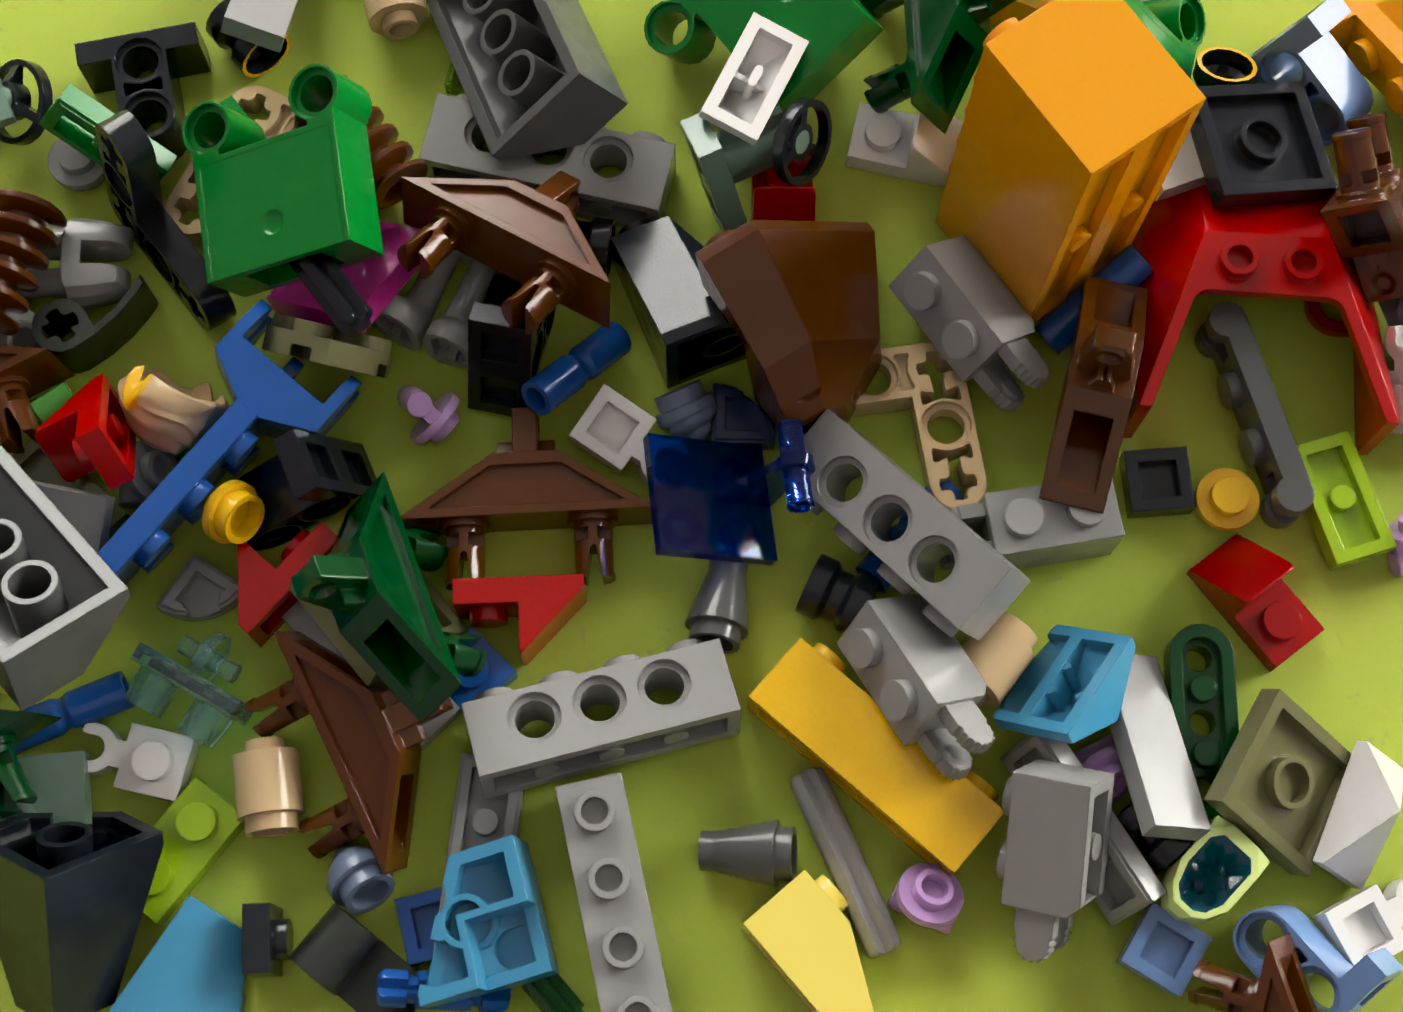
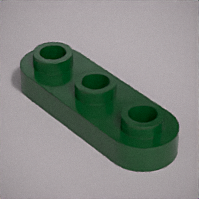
(1203, 693)

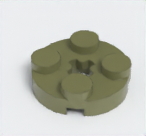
(328, 345)

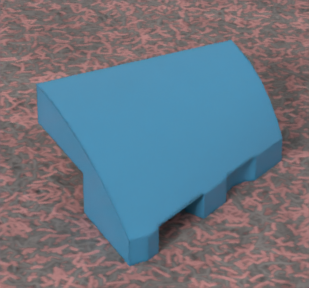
(490, 925)
(190, 966)

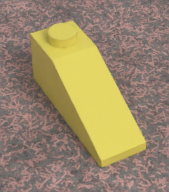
(812, 945)

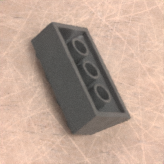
(529, 72)
(53, 592)

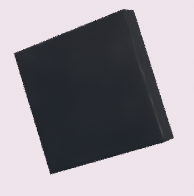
(1261, 146)

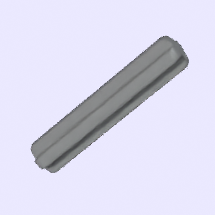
(845, 862)

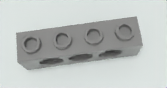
(635, 194)
(982, 578)
(580, 745)
(612, 896)

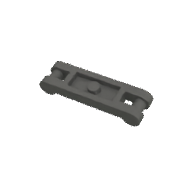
(1264, 430)

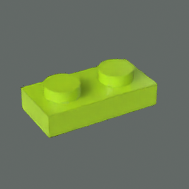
(1344, 504)
(195, 836)

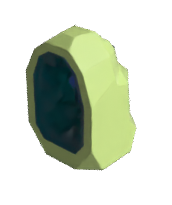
(1212, 874)

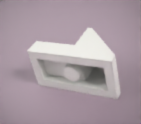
(902, 145)

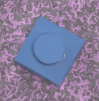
(1163, 950)

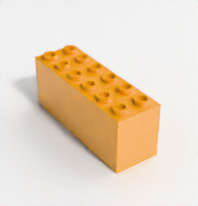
(1064, 145)

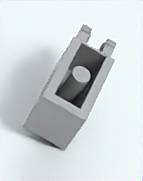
(972, 319)
(1040, 531)
(919, 681)
(1053, 850)

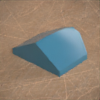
(1070, 685)

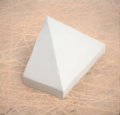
(753, 79)
(1361, 815)

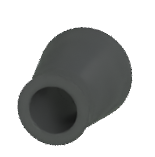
(721, 606)
(751, 852)

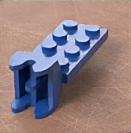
(264, 403)

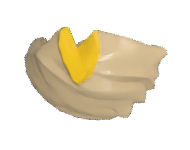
(166, 414)

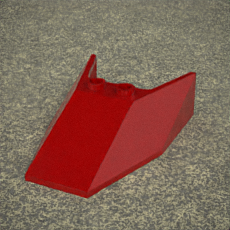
(1258, 254)

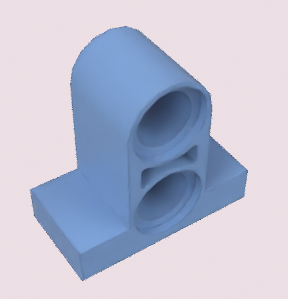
(1322, 66)
(1351, 984)

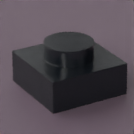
(1156, 482)
(265, 940)

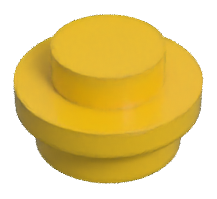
(1226, 499)
(232, 513)

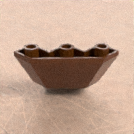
(803, 309)

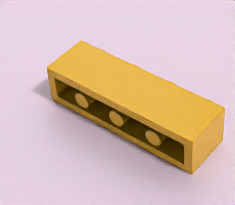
(849, 737)

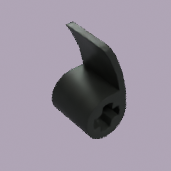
(92, 341)
(347, 960)

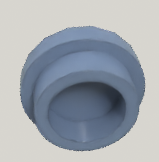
(687, 411)
(358, 880)

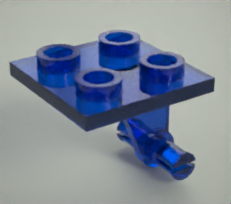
(718, 495)

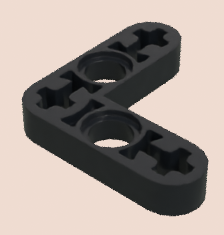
(137, 201)

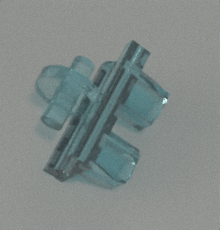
(161, 678)

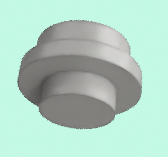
(73, 169)

